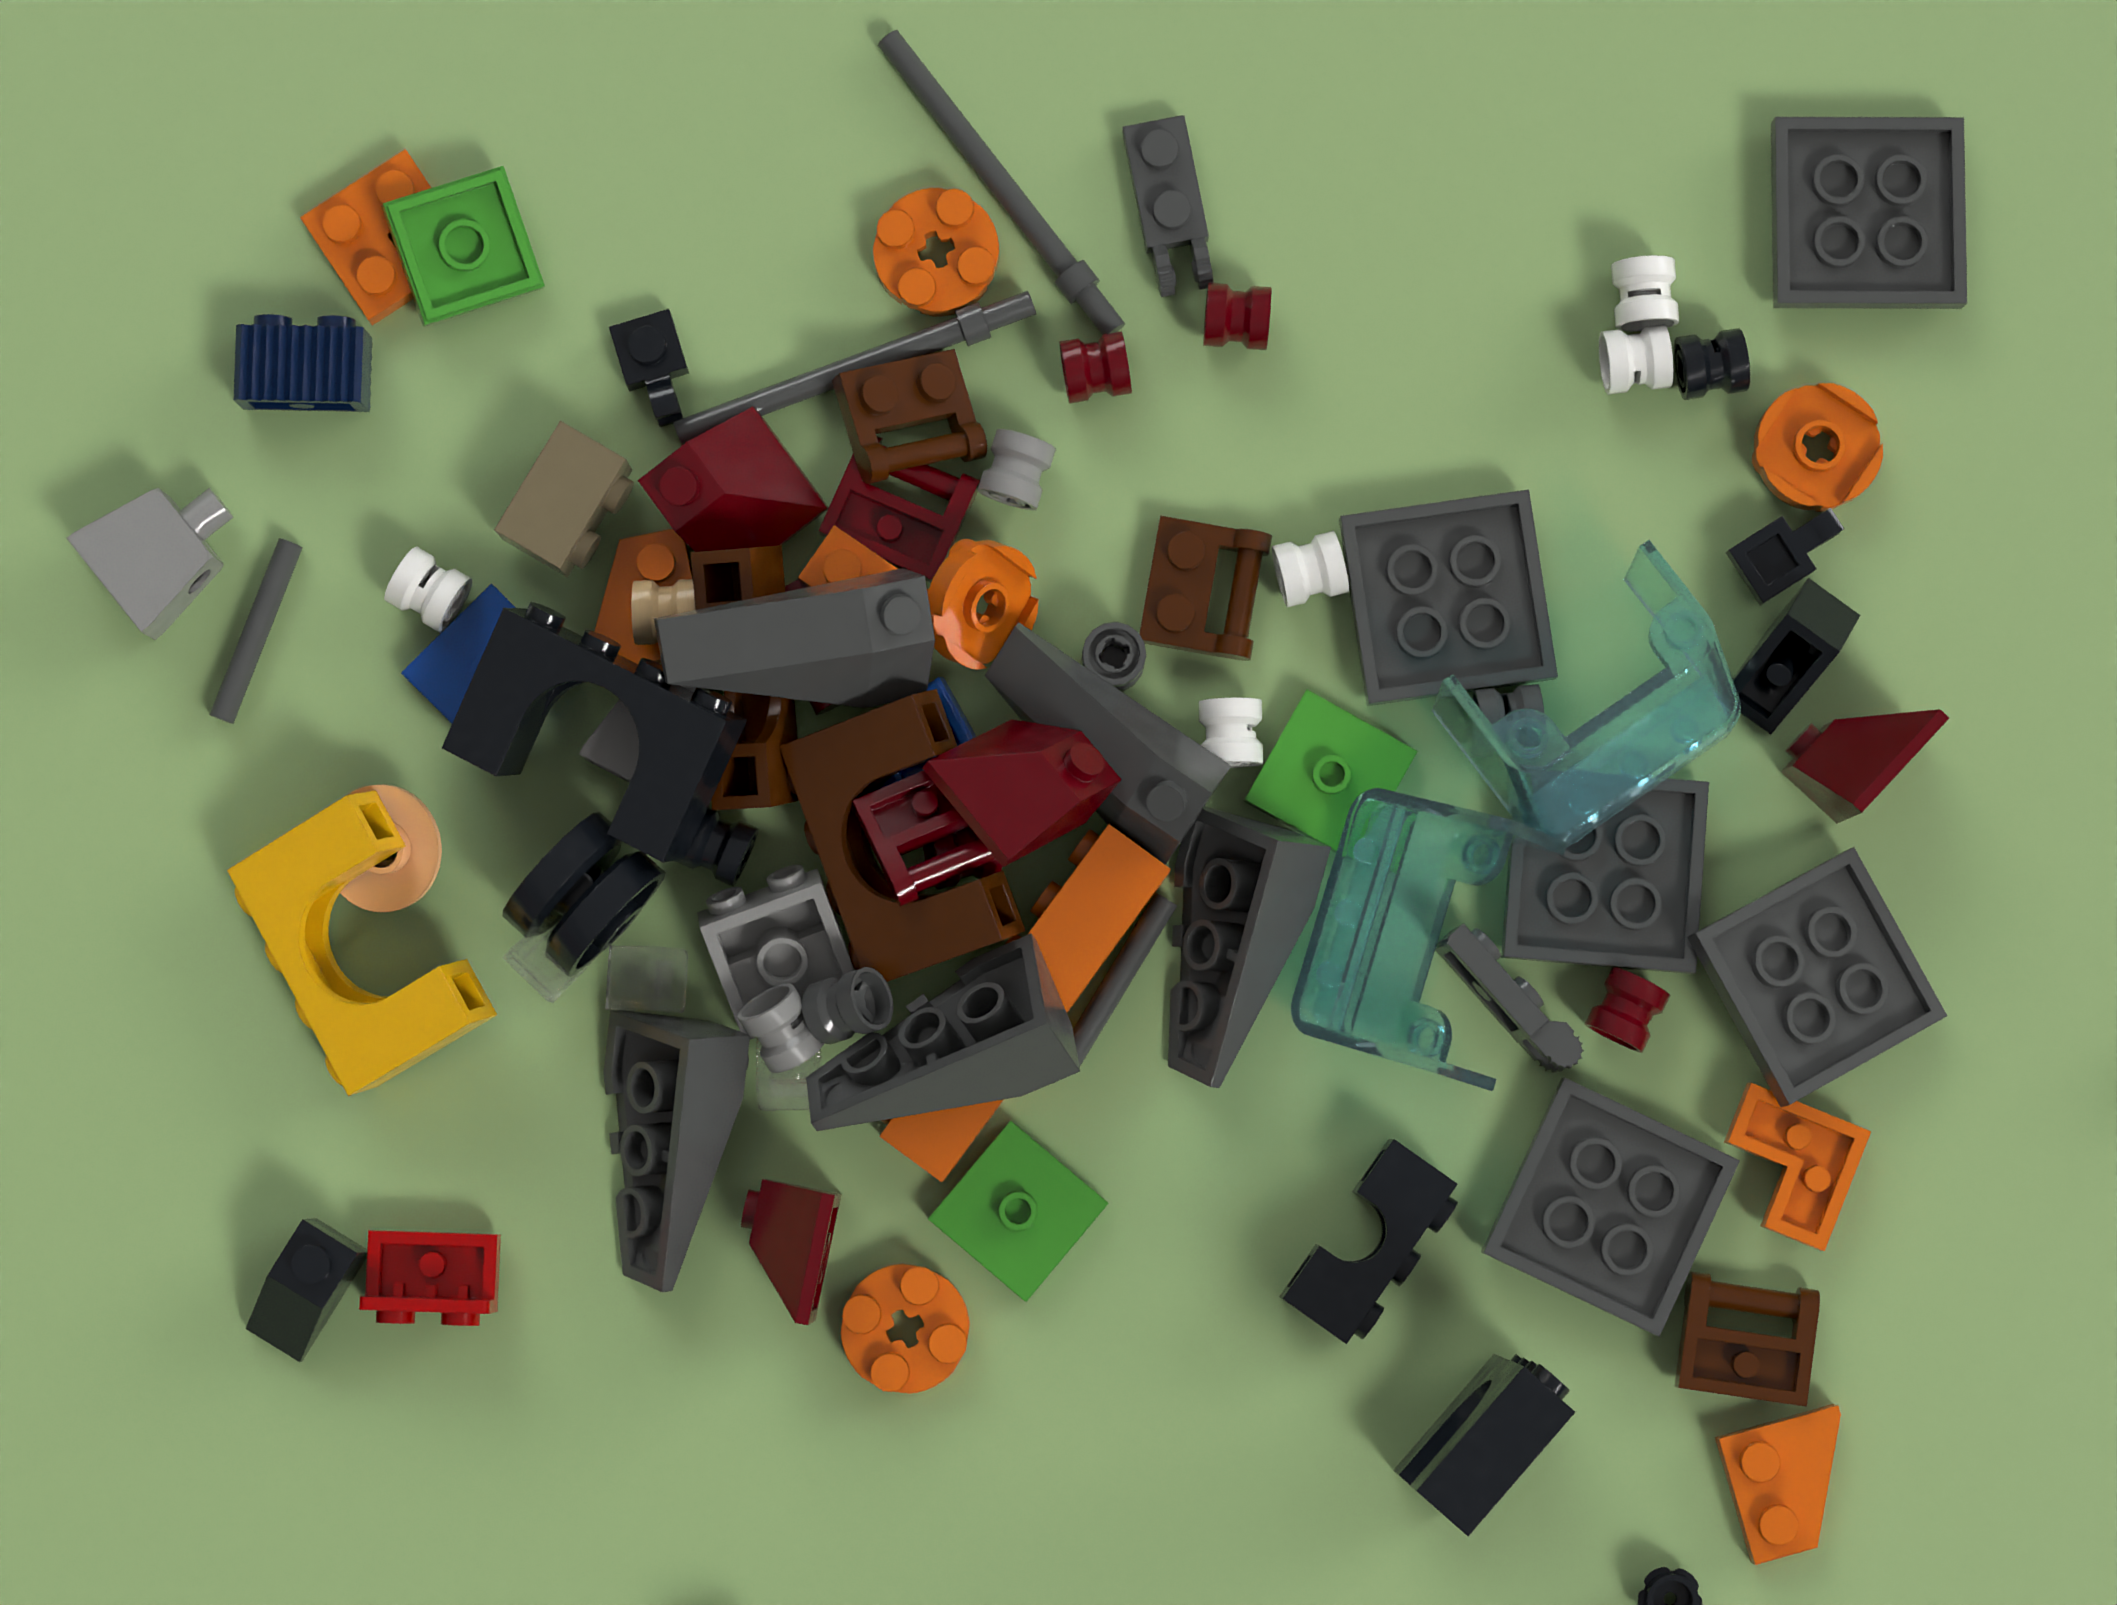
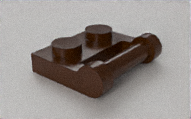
(902, 397)
(1183, 584)
(1747, 1361)

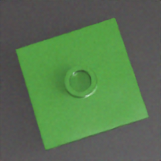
(463, 245)
(1322, 768)
(1018, 1211)

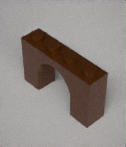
(850, 762)

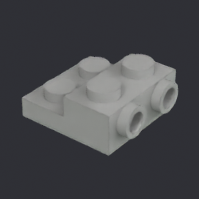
(773, 936)

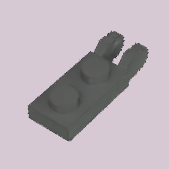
(1168, 197)
(1510, 1001)

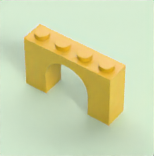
(291, 896)

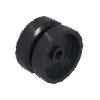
(583, 894)

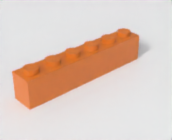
(1076, 936)

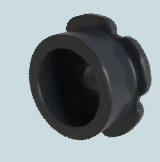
(1663, 1581)

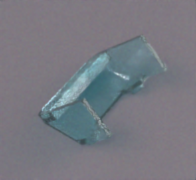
(1627, 749)
(1385, 920)

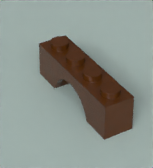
(756, 768)

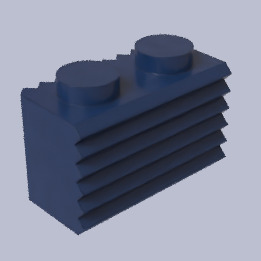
(303, 365)

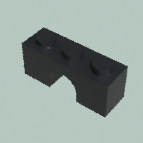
(1408, 1200)

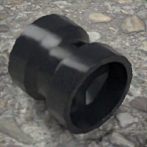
(1712, 364)
(721, 847)

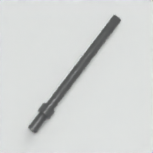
(1074, 278)
(969, 325)

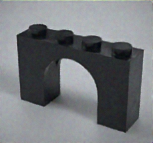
(680, 732)
(1486, 1439)

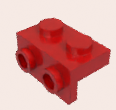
(431, 1274)

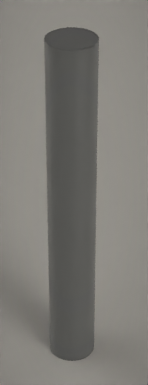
(256, 631)
(1121, 973)

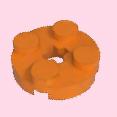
(951, 218)
(1783, 459)
(955, 591)
(893, 1364)

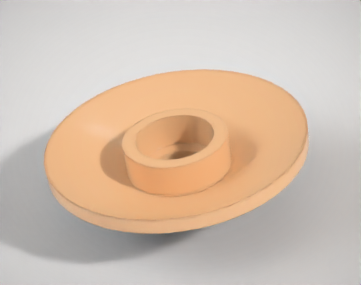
(409, 875)

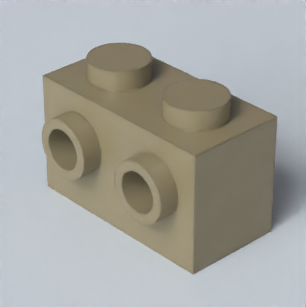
(566, 500)

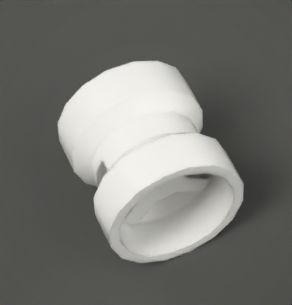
(1645, 292)
(1636, 359)
(1310, 569)
(428, 589)
(1230, 730)

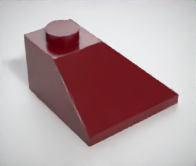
(734, 488)
(1857, 758)
(1023, 785)
(792, 1241)

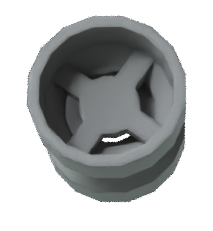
(1016, 469)
(780, 1028)

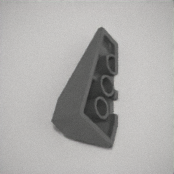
(823, 643)
(1161, 769)
(1241, 916)
(972, 1044)
(676, 1108)

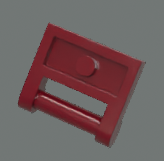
(897, 528)
(910, 817)

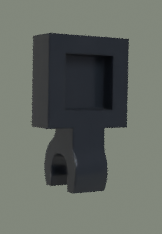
(651, 358)
(1778, 556)

